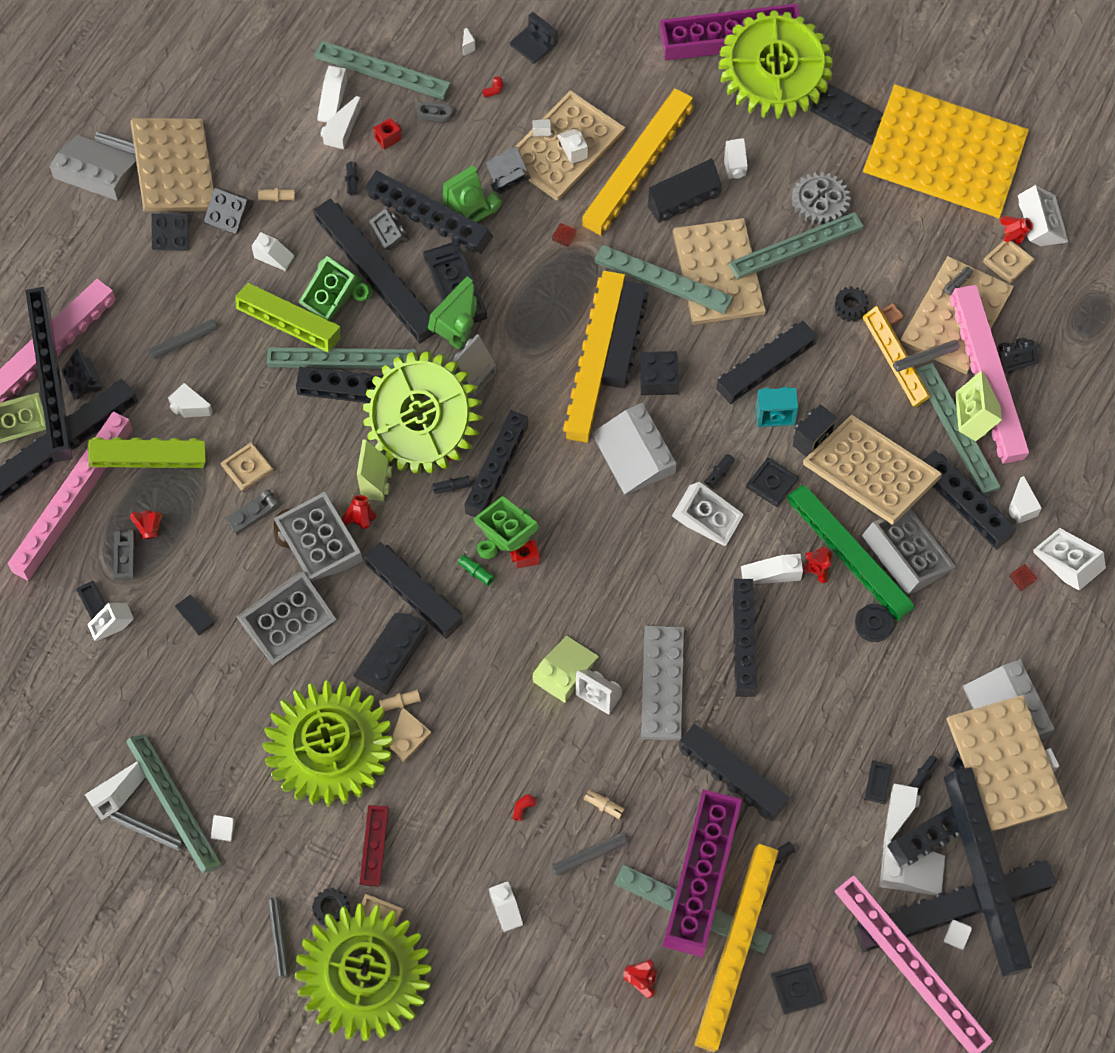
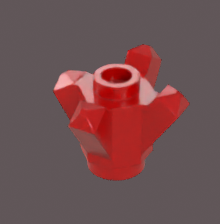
(1016, 228)
(359, 512)
(147, 523)
(818, 563)
(642, 977)

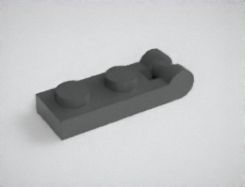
(252, 512)
(124, 554)

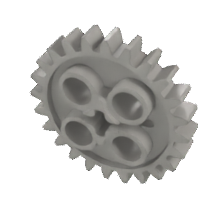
(820, 198)

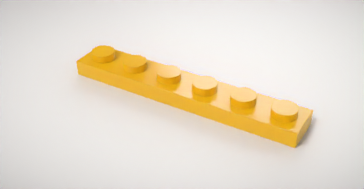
(894, 351)

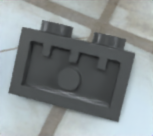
(388, 228)

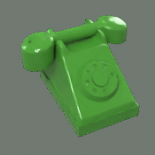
(466, 196)
(333, 288)
(455, 315)
(504, 527)

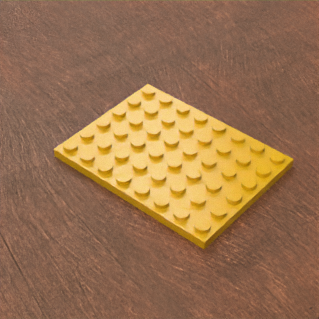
(946, 151)

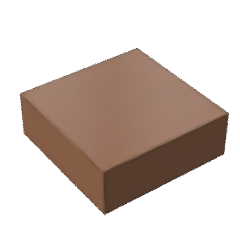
(892, 314)

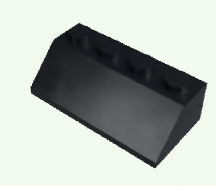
(684, 191)
(392, 652)

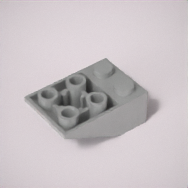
(477, 362)

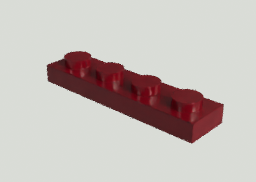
(374, 846)

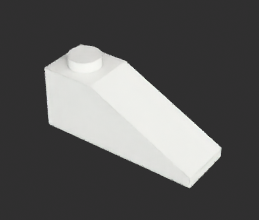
(332, 93)
(341, 124)
(774, 570)
(901, 807)

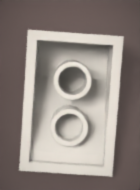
(707, 513)
(1071, 558)
(597, 690)
(920, 877)

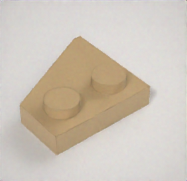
(408, 736)

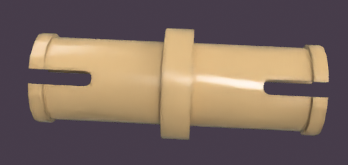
(276, 194)
(400, 700)
(604, 804)

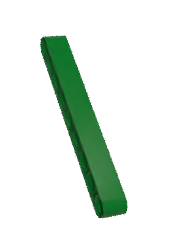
(850, 552)

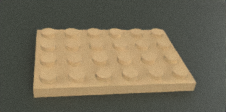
(545, 156)
(172, 164)
(705, 258)
(935, 318)
(872, 469)
(1007, 763)

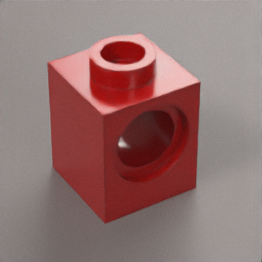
(383, 137)
(530, 560)

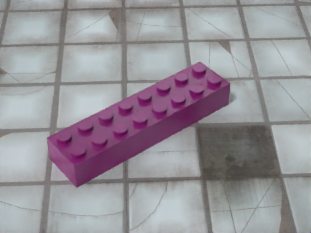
(707, 33)
(702, 873)

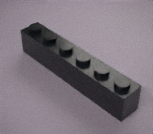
(624, 335)
(766, 362)
(413, 589)
(733, 772)

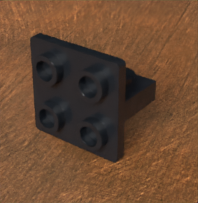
(1018, 354)
(81, 375)

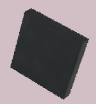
(772, 482)
(797, 989)

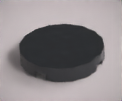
(874, 623)

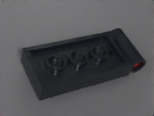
(448, 270)

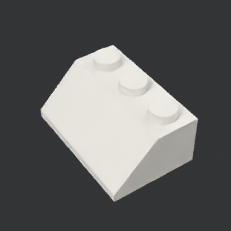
(1045, 216)

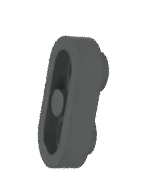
(434, 111)

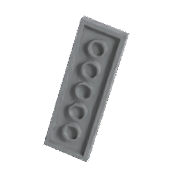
(662, 683)

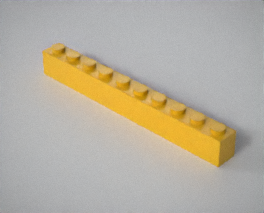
(637, 162)
(595, 356)
(736, 948)

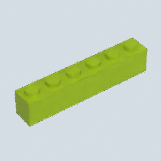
(288, 317)
(146, 453)

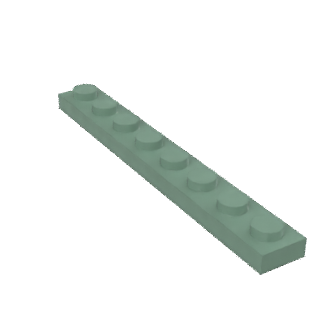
(382, 70)
(795, 246)
(664, 279)
(335, 358)
(966, 447)
(173, 803)
(664, 896)

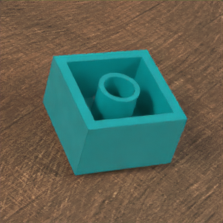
(776, 407)

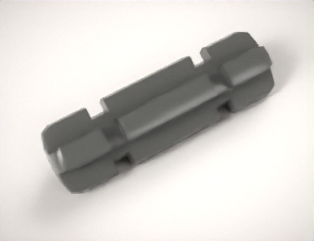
(958, 280)

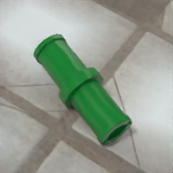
(476, 570)

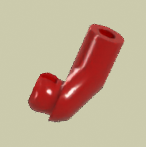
(495, 88)
(521, 804)

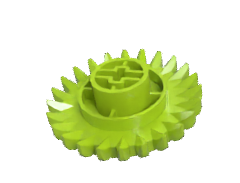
(788, 43)
(400, 400)
(333, 767)
(333, 964)

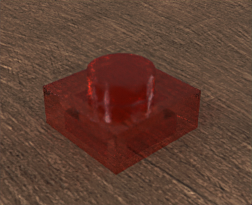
(564, 235)
(1023, 577)

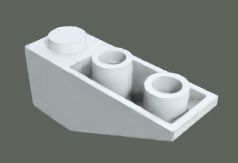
(115, 791)

